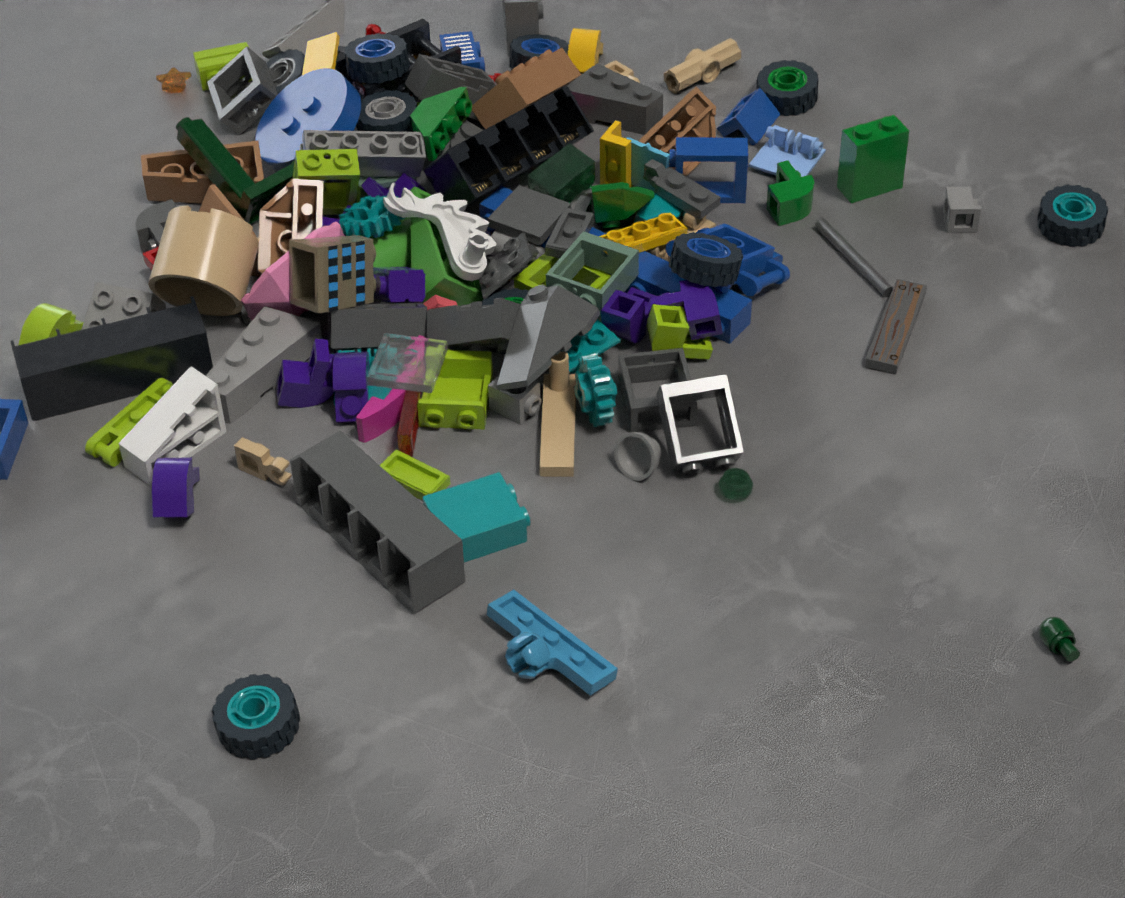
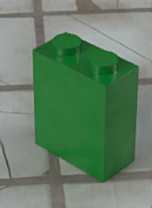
(872, 158)

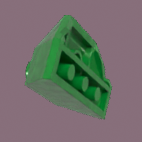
(617, 202)

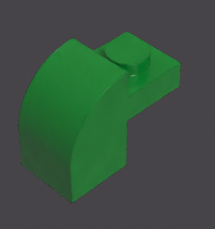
(790, 196)

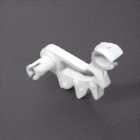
(460, 231)

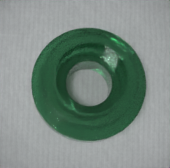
(735, 484)

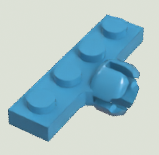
(547, 645)

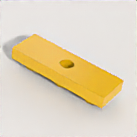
(648, 233)

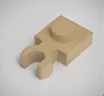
(256, 460)

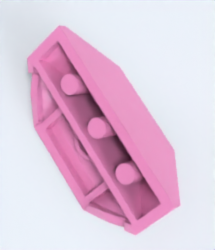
(273, 285)

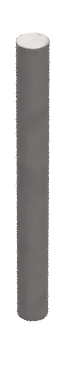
(854, 257)

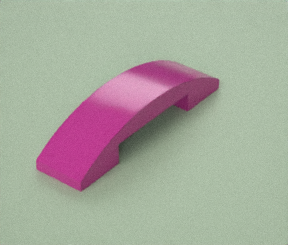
(380, 414)

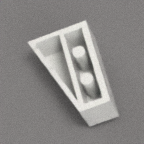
(176, 426)

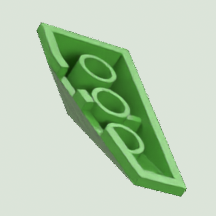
(430, 256)

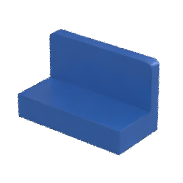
(750, 116)

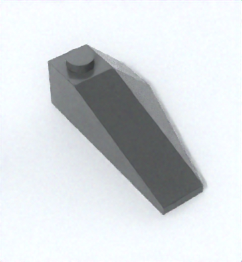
(542, 330)

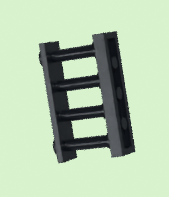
(417, 39)

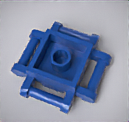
(757, 258)

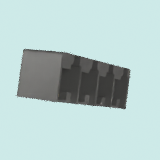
(378, 521)

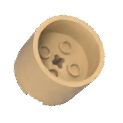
(204, 259)

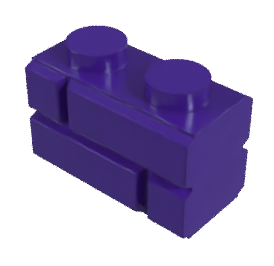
(399, 284)

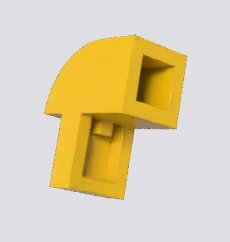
(585, 48)

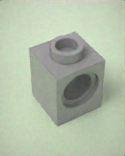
(515, 403)

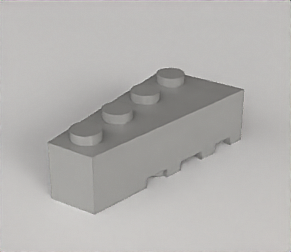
(256, 358)

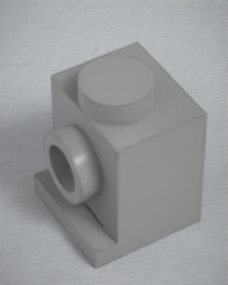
(961, 210)

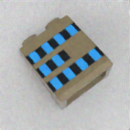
(331, 272)

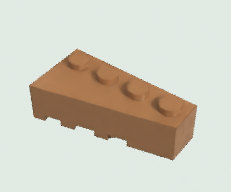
(179, 177)

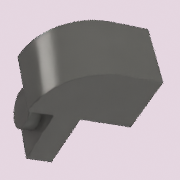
(151, 224)

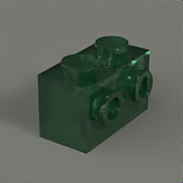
(564, 174)

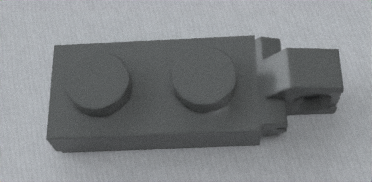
(680, 190)
(570, 226)

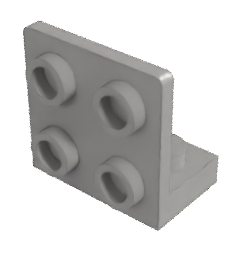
(119, 303)

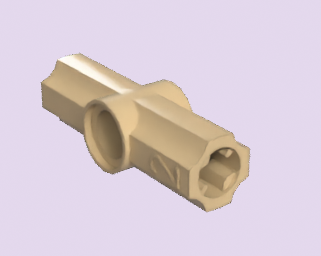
(702, 65)

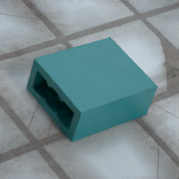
(481, 515)

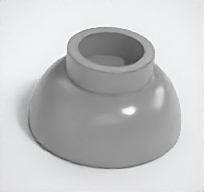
(637, 455)

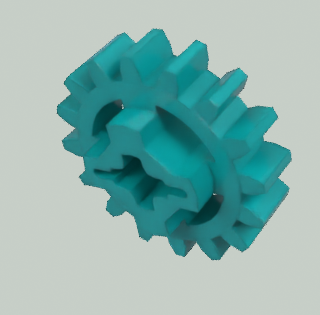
(368, 218)
(595, 390)

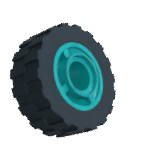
(1072, 215)
(256, 716)

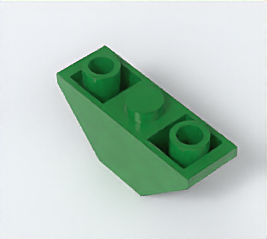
(441, 118)

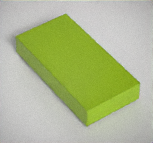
(415, 475)

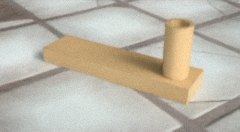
(558, 420)

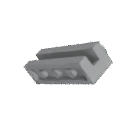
(378, 151)

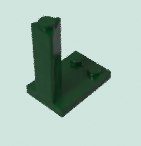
(227, 172)

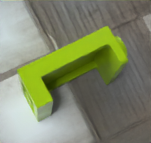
(460, 392)

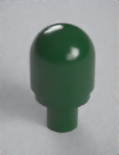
(1059, 638)

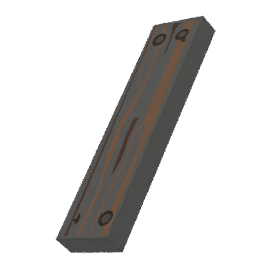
(896, 326)

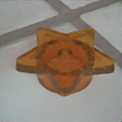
(173, 80)

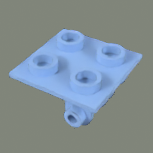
(800, 151)

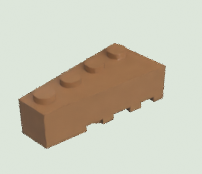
(525, 86)

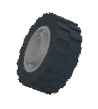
(387, 112)

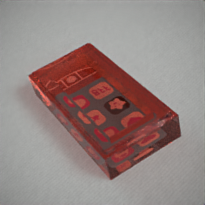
(408, 423)

